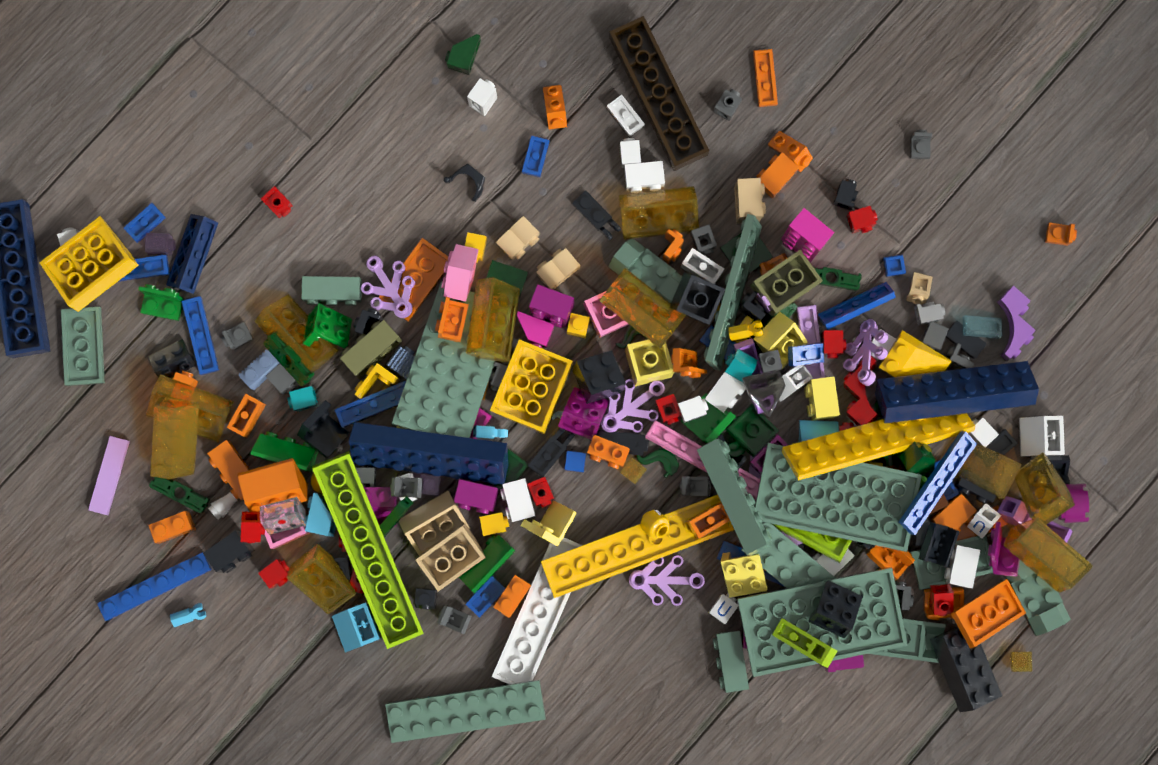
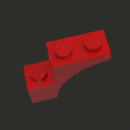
(860, 411)

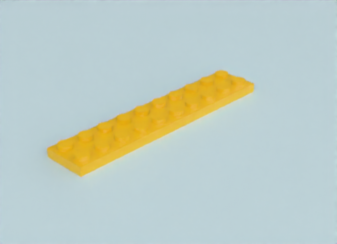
(869, 443)
(625, 551)

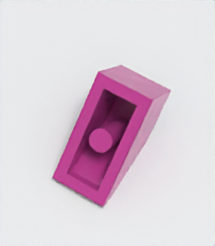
(536, 330)

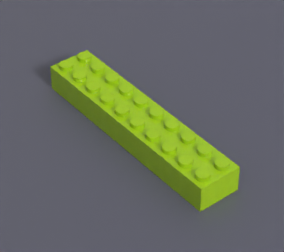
(367, 549)

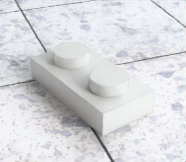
(625, 115)

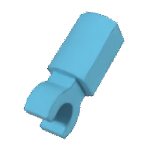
(489, 432)
(187, 615)

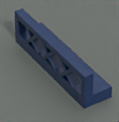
(194, 253)

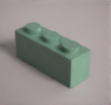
(331, 290)
(731, 661)

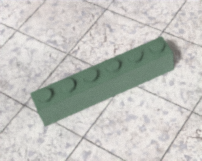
(734, 497)

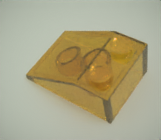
(989, 471)
(1043, 490)
(321, 579)

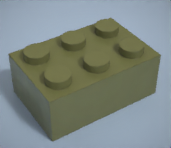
(787, 282)
(370, 348)

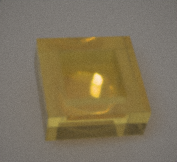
(633, 471)
(1021, 661)

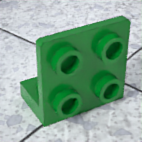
(160, 303)
(327, 324)
(710, 425)

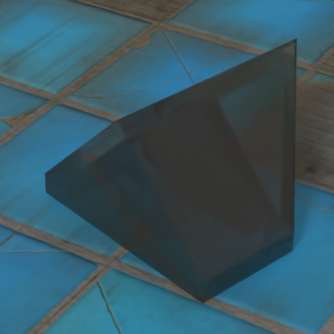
(765, 389)

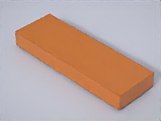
(765, 78)

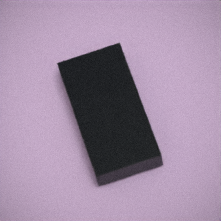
(969, 344)
(1002, 443)

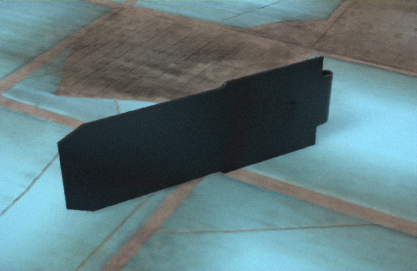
(635, 442)

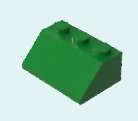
(278, 450)
(496, 555)

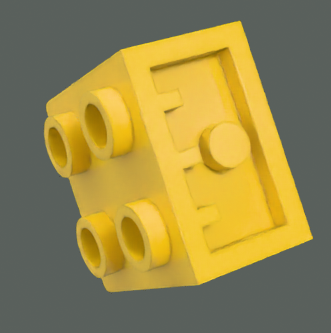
(374, 373)

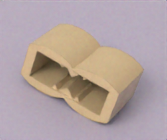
(518, 238)
(557, 269)

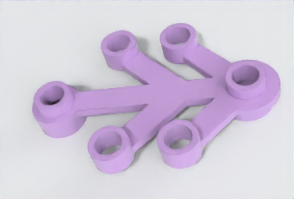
(390, 289)
(867, 331)
(630, 409)
(662, 580)

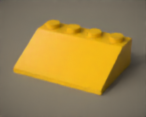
(88, 264)
(531, 386)

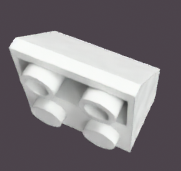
(1041, 435)

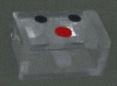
(282, 515)

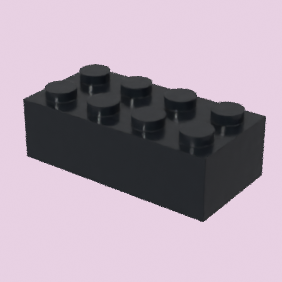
(965, 671)

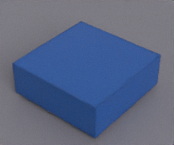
(894, 265)
(575, 461)

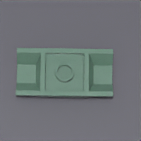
(647, 268)
(1039, 600)
(918, 640)

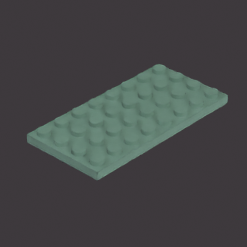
(443, 381)
(847, 503)
(876, 627)

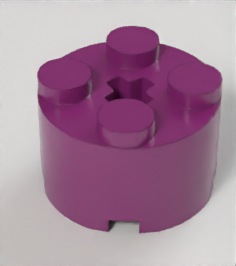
(1081, 500)

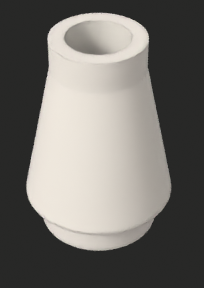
(221, 506)

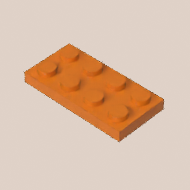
(426, 268)
(988, 613)

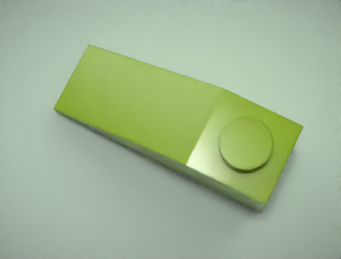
(805, 643)

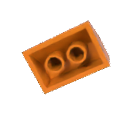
(272, 484)

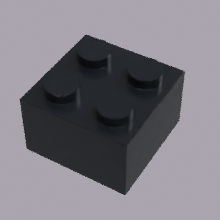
(697, 298)
(599, 377)
(228, 552)

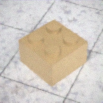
(749, 199)

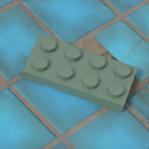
(82, 346)
(933, 574)

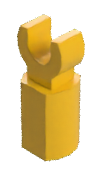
(745, 330)

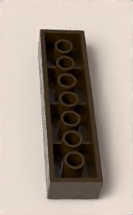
(658, 93)

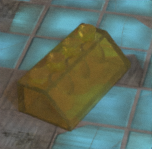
(658, 211)
(642, 308)
(493, 320)
(290, 322)
(212, 408)
(174, 438)
(1047, 554)

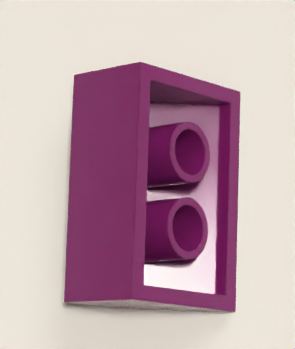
(381, 502)

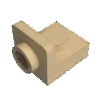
(919, 288)

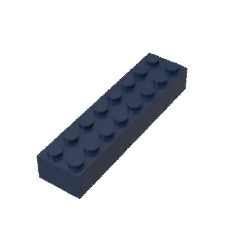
(20, 284)
(956, 392)
(429, 453)

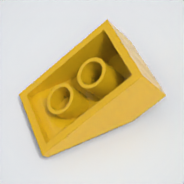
(912, 357)

